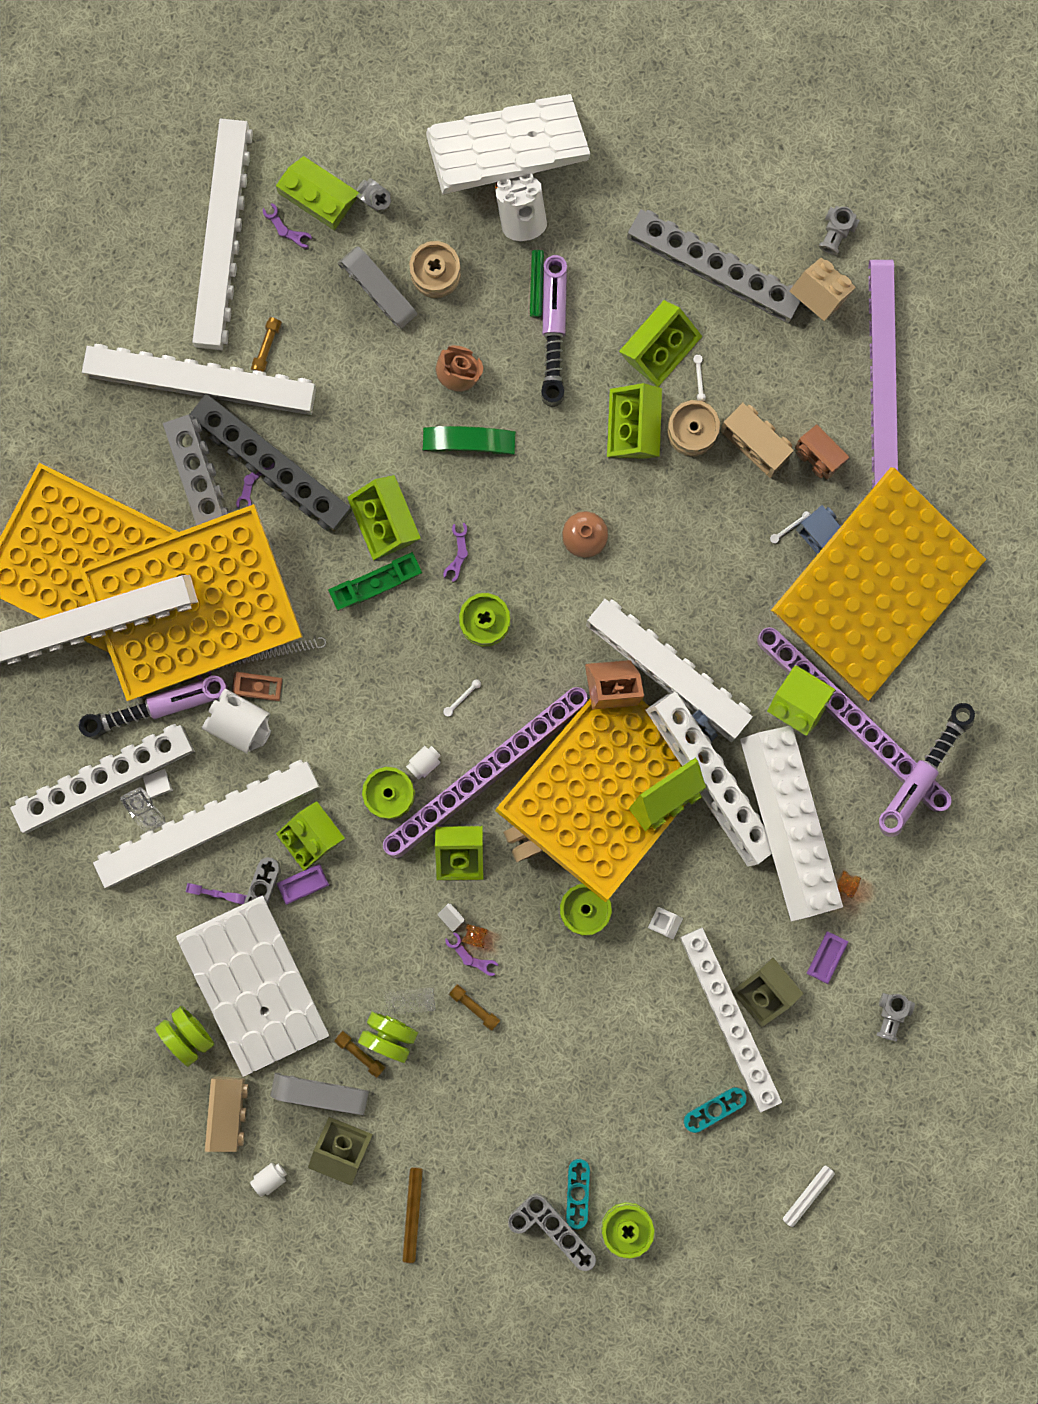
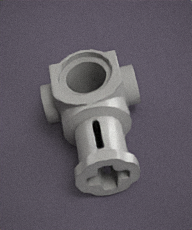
(373, 195)
(836, 229)
(893, 1018)

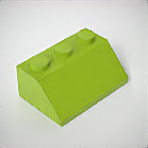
(317, 192)
(661, 343)
(634, 421)
(383, 517)
(669, 796)

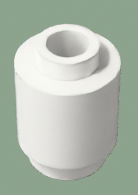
(424, 762)
(268, 1179)

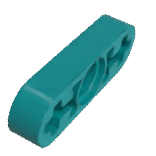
(727, 1095)
(583, 1211)

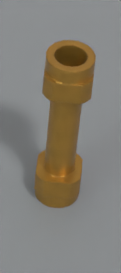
(272, 326)
(490, 1020)
(344, 1041)

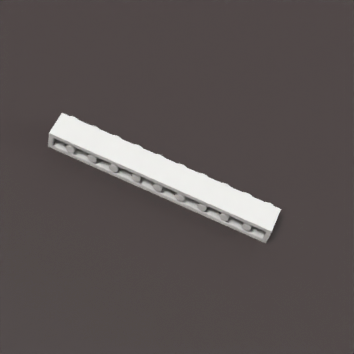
(221, 234)
(198, 380)
(97, 618)
(206, 824)

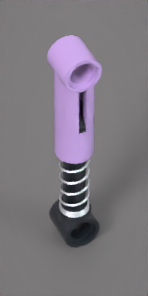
(554, 328)
(155, 706)
(925, 772)

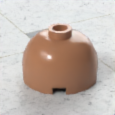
(458, 368)
(585, 534)

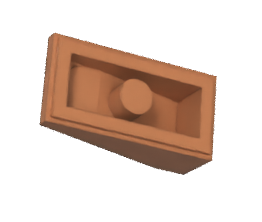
(255, 686)

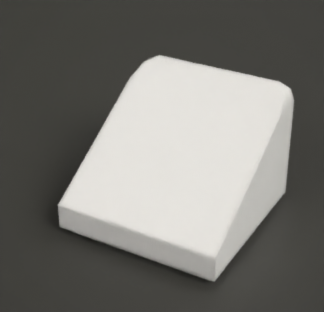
(157, 783)
(451, 917)
(665, 923)

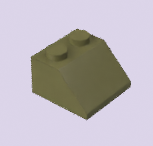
(767, 992)
(340, 1151)

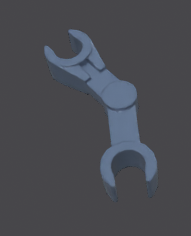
(703, 721)

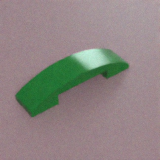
(469, 439)
(375, 582)

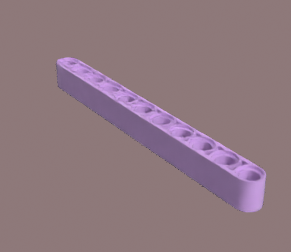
(883, 367)
(849, 707)
(481, 784)

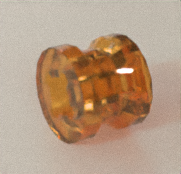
(848, 884)
(475, 935)

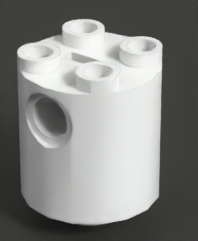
(521, 207)
(238, 722)

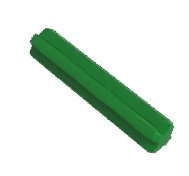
(536, 289)

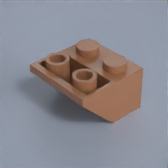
(820, 452)
(614, 684)

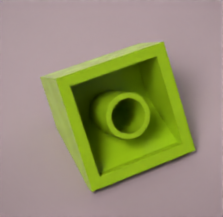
(801, 700)
(459, 853)

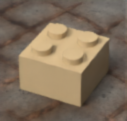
(822, 288)

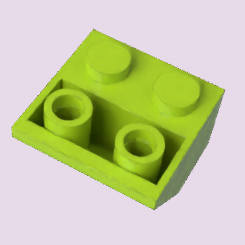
(310, 835)

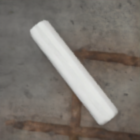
(808, 1196)

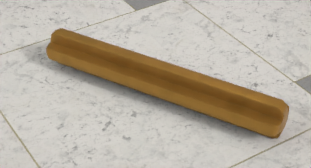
(412, 1215)

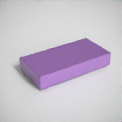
(302, 884)
(827, 957)

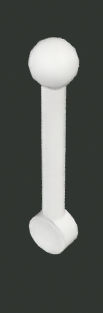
(697, 360)
(775, 537)
(448, 711)

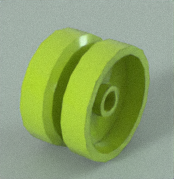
(482, 606)
(393, 806)
(576, 920)
(184, 1036)
(387, 1039)
(627, 1244)

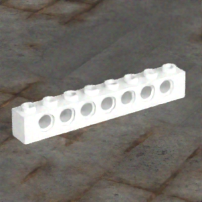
(24, 811)
(725, 812)
(730, 1020)

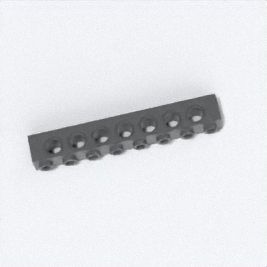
(338, 510)

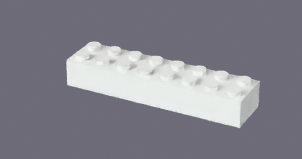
(667, 669)
(791, 823)

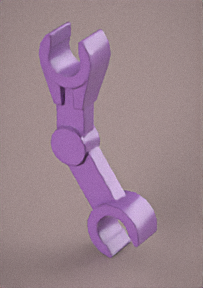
(283, 231)
(249, 480)
(461, 554)
(233, 897)
(469, 960)

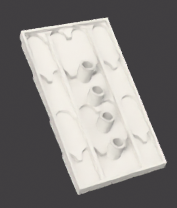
(507, 143)
(252, 985)

